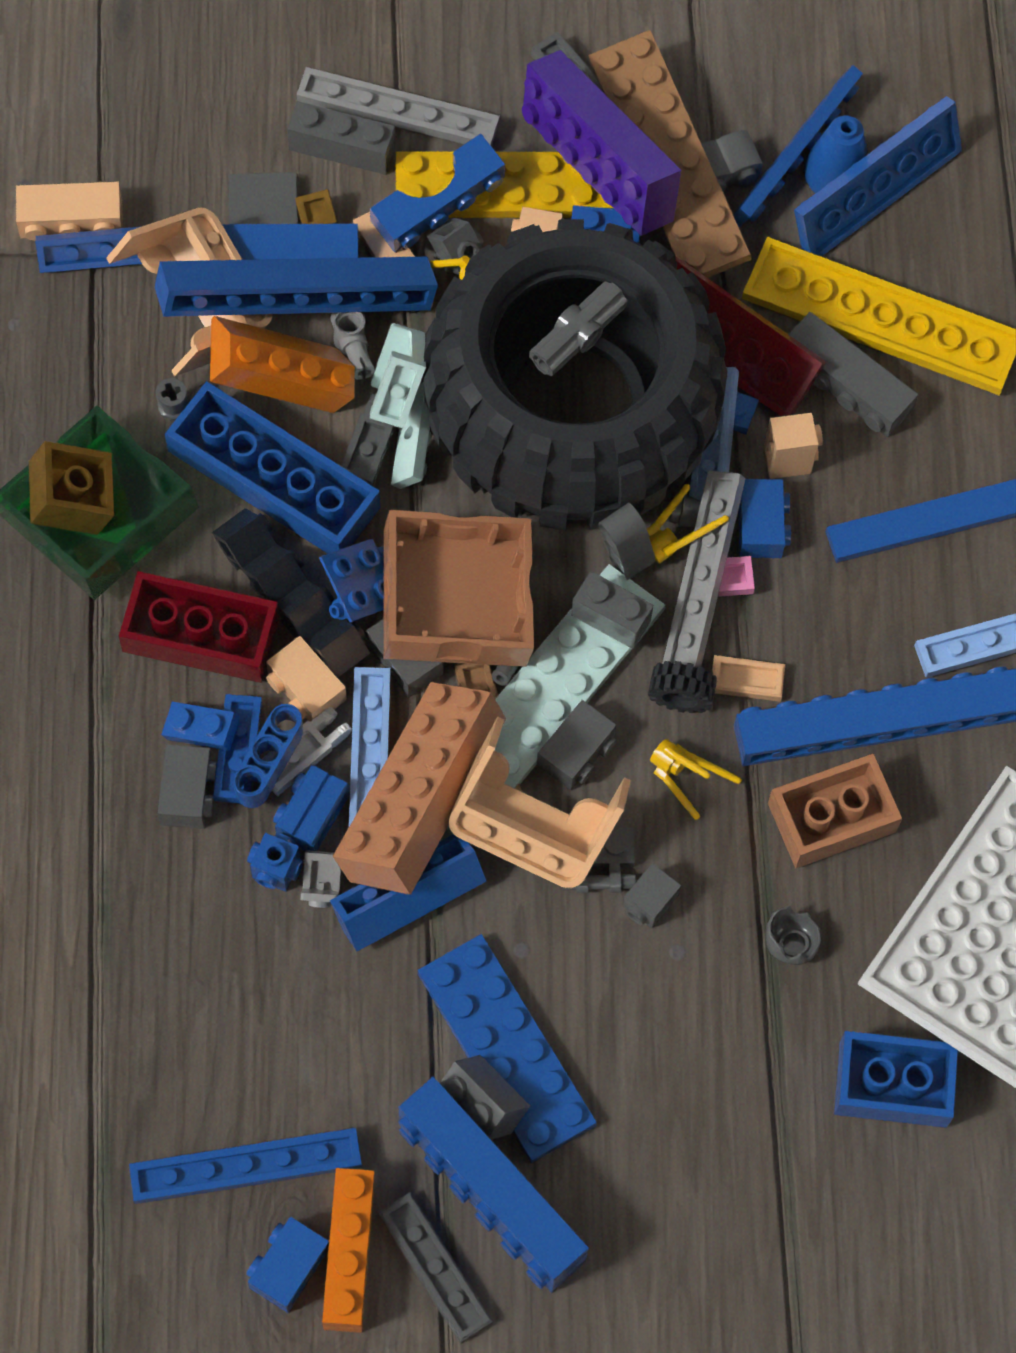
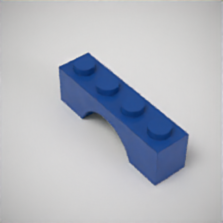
(404, 217)

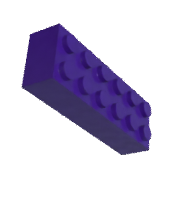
(601, 143)

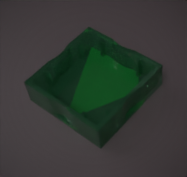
(147, 508)

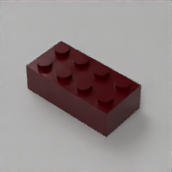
(199, 626)

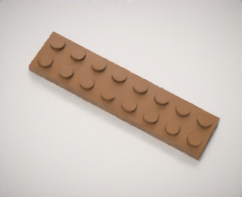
(643, 89)

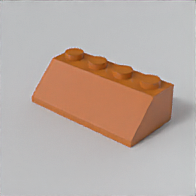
(279, 366)

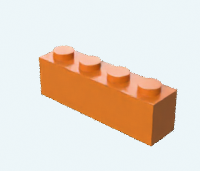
(348, 1250)

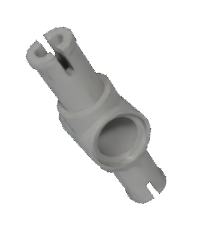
(353, 343)

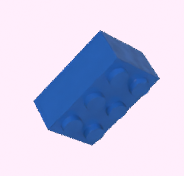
(896, 1079)

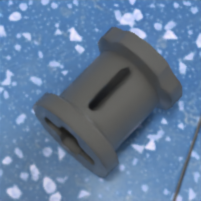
(169, 389)

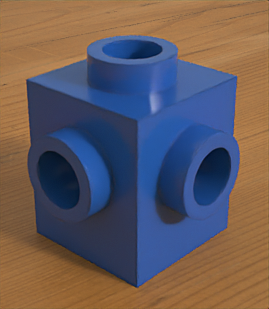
(278, 872)

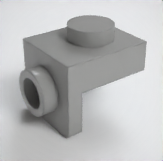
(320, 878)

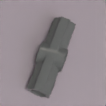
(578, 328)

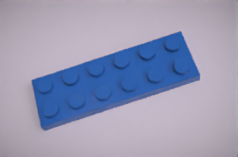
(879, 178)
(496, 1024)

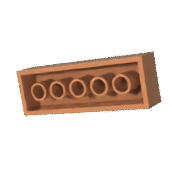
(417, 789)

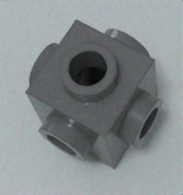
(454, 241)

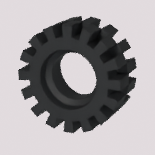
(682, 687)

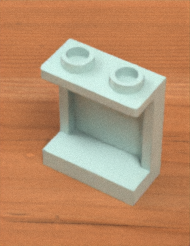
(398, 375)

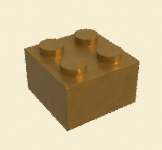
(71, 488)

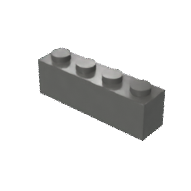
(855, 377)

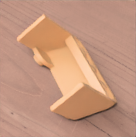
(186, 237)
(527, 829)

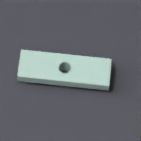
(412, 444)

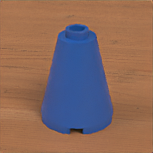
(835, 152)

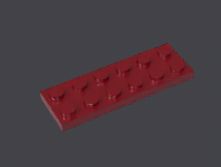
(768, 359)

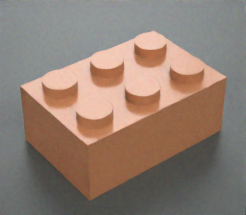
(834, 810)

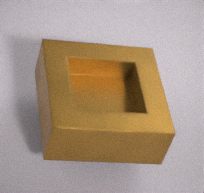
(316, 208)

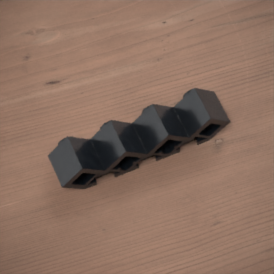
(301, 604)

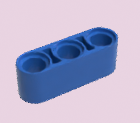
(269, 739)

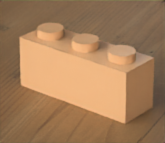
(68, 208)

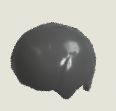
(792, 936)

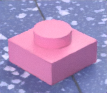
(737, 577)

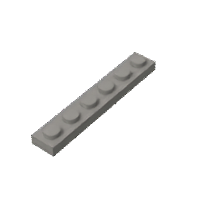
(396, 107)
(704, 570)

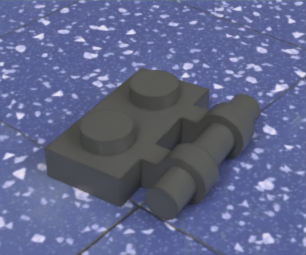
(616, 853)

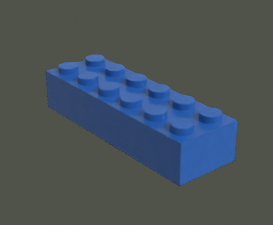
(272, 470)
(491, 1185)

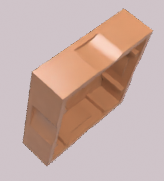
(457, 589)

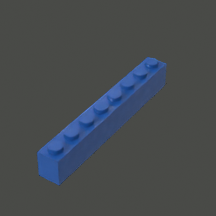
(294, 286)
(876, 716)

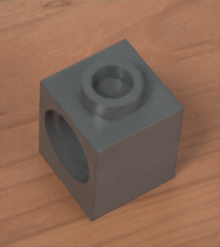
(651, 896)

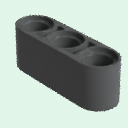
(627, 541)

